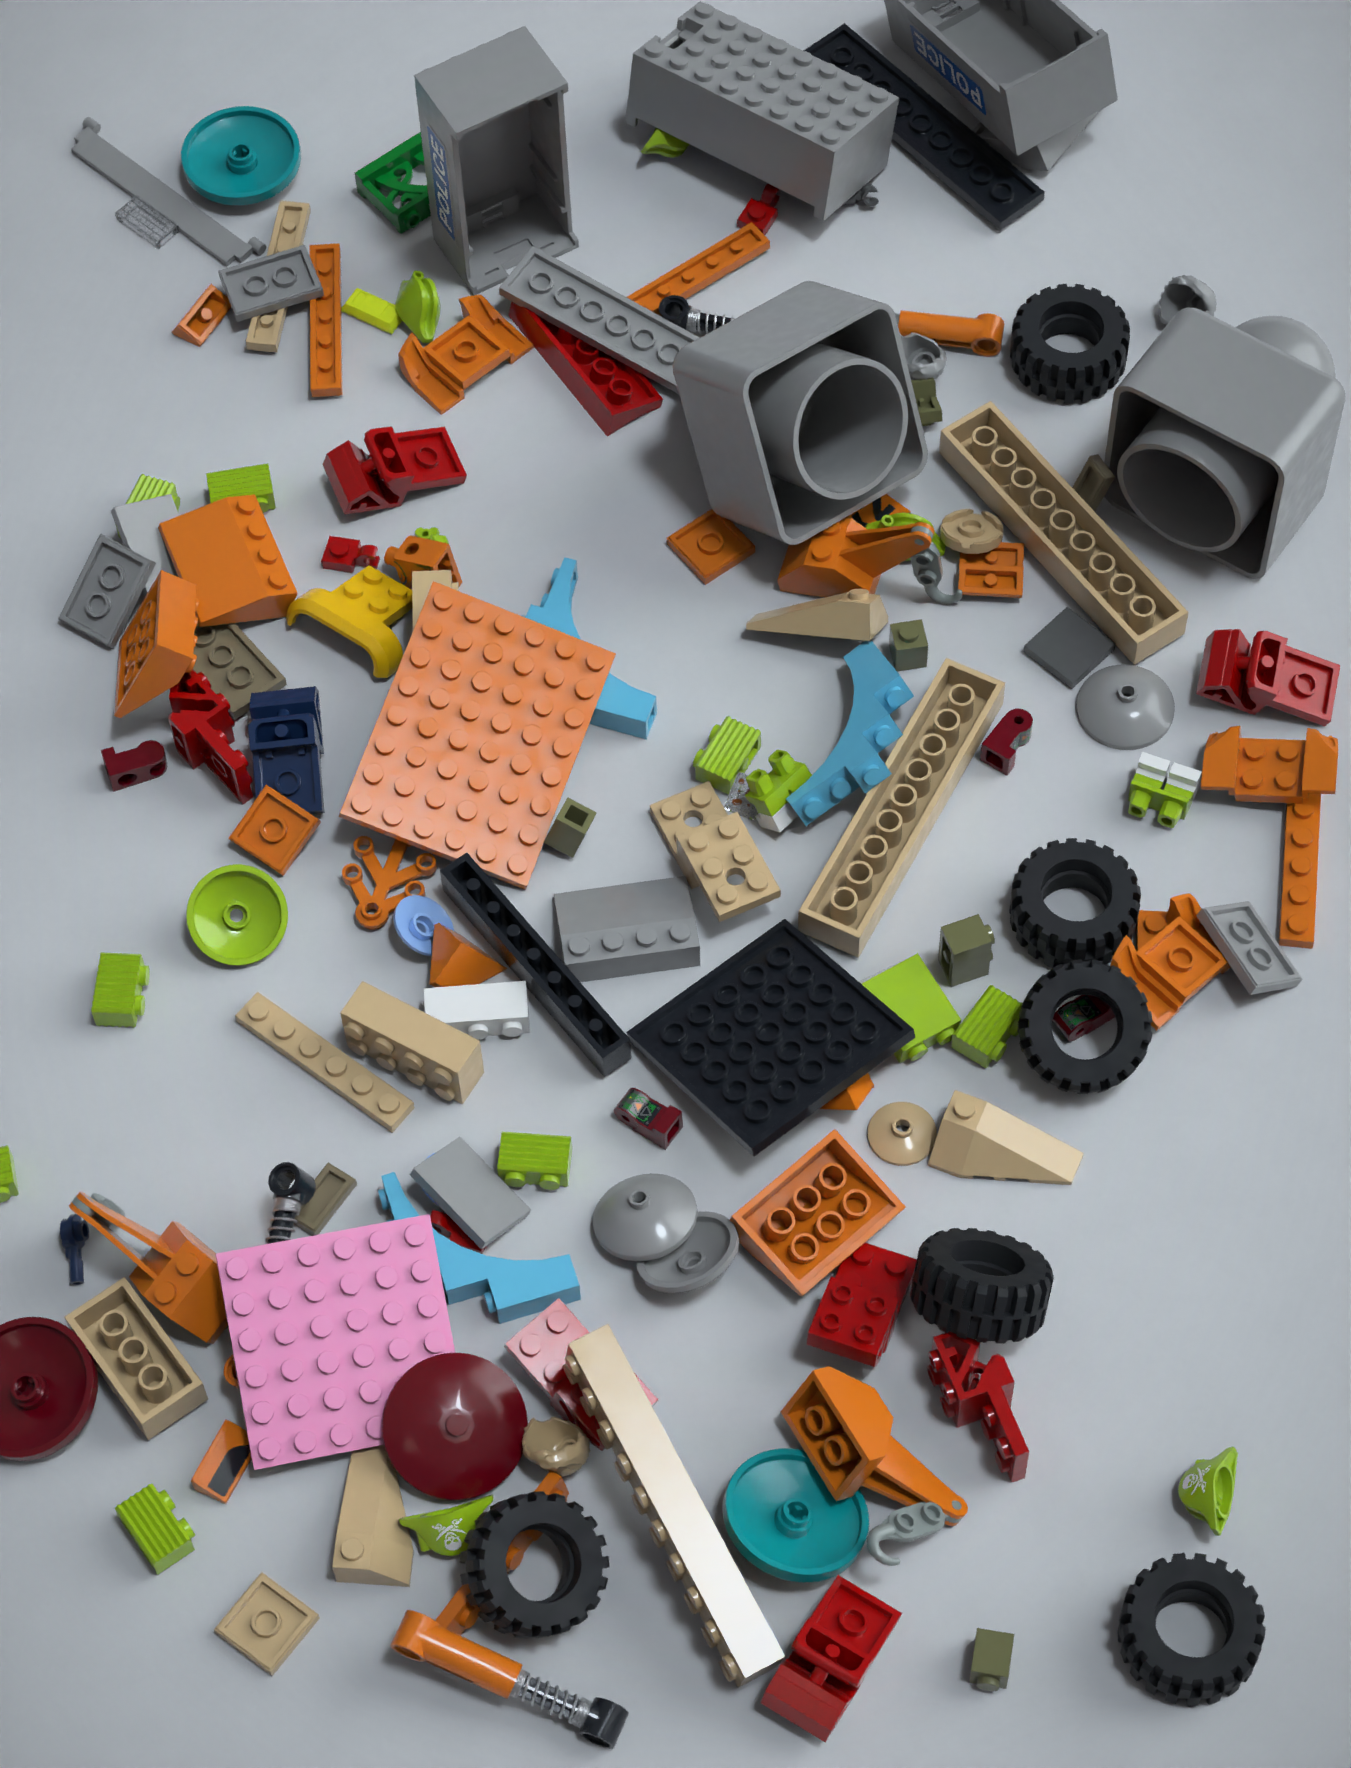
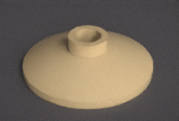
(897, 1146)

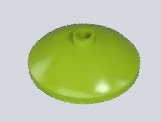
(262, 910)

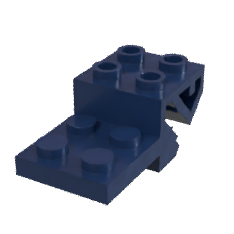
(288, 745)

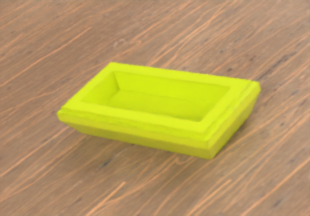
(372, 310)

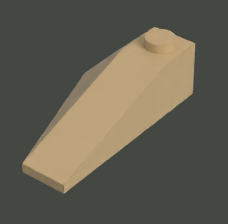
(843, 616)
(990, 1142)
(369, 1537)

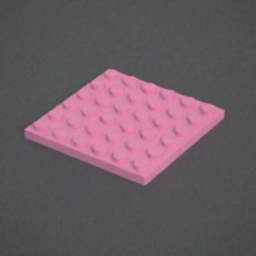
(328, 1333)

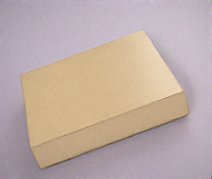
(266, 1624)

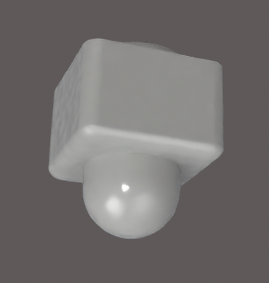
(801, 411)
(1226, 435)

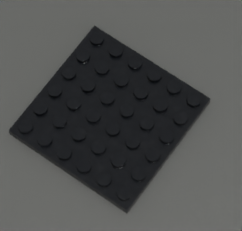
(770, 1036)

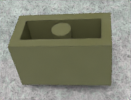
(965, 950)

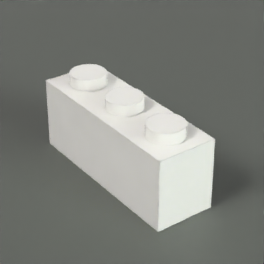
(481, 1008)

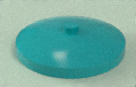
(241, 155)
(789, 1519)

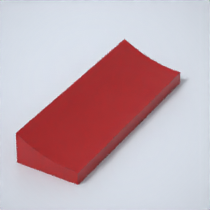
(601, 384)

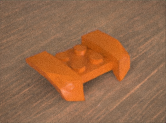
(461, 354)
(1270, 767)
(1173, 961)

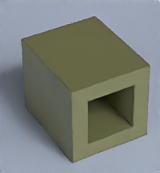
(908, 645)
(570, 827)
(991, 1659)

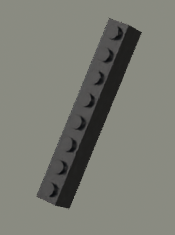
(536, 964)

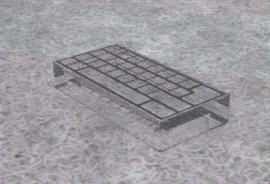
(147, 222)

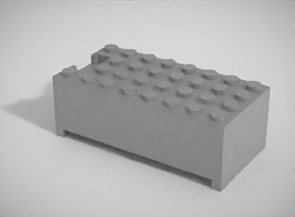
(763, 107)

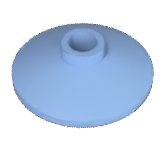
(415, 922)

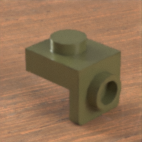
(926, 400)

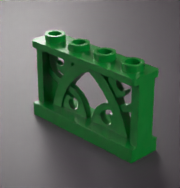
(386, 174)

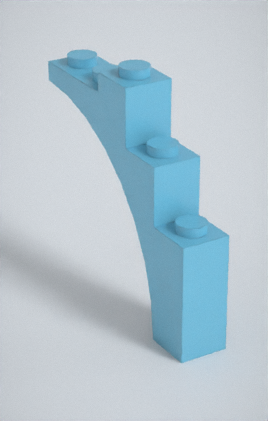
(619, 704)
(868, 731)
(509, 1286)

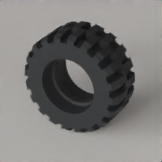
(1064, 373)
(1081, 867)
(1084, 979)
(981, 1285)
(580, 1565)
(1203, 1584)

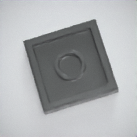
(1069, 647)

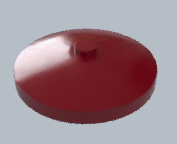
(44, 1387)
(454, 1426)

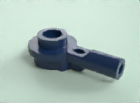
(73, 1235)

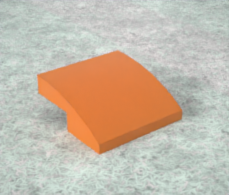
(993, 572)

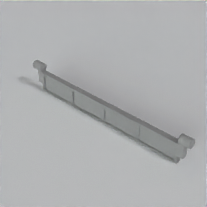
(139, 182)

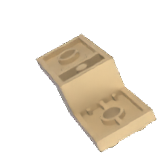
(715, 851)

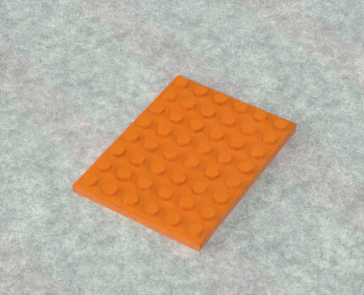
(478, 735)

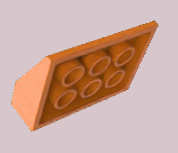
(231, 561)
(157, 643)
(815, 1214)

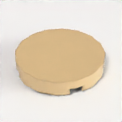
(971, 531)

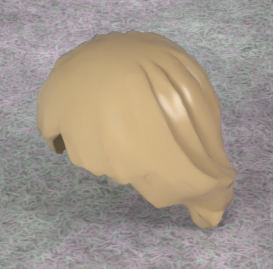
(556, 1445)

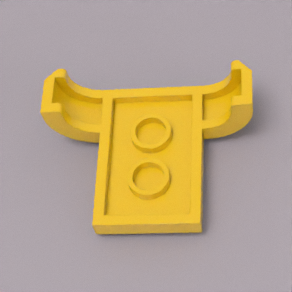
(361, 612)

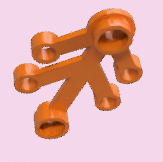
(385, 880)

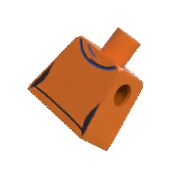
(421, 555)

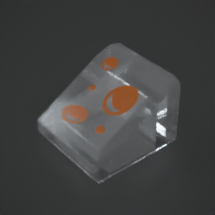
(737, 801)

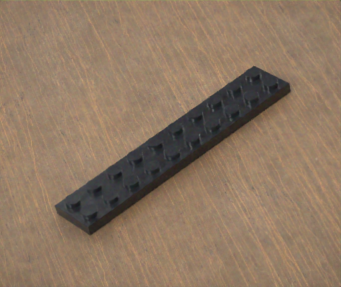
(935, 134)

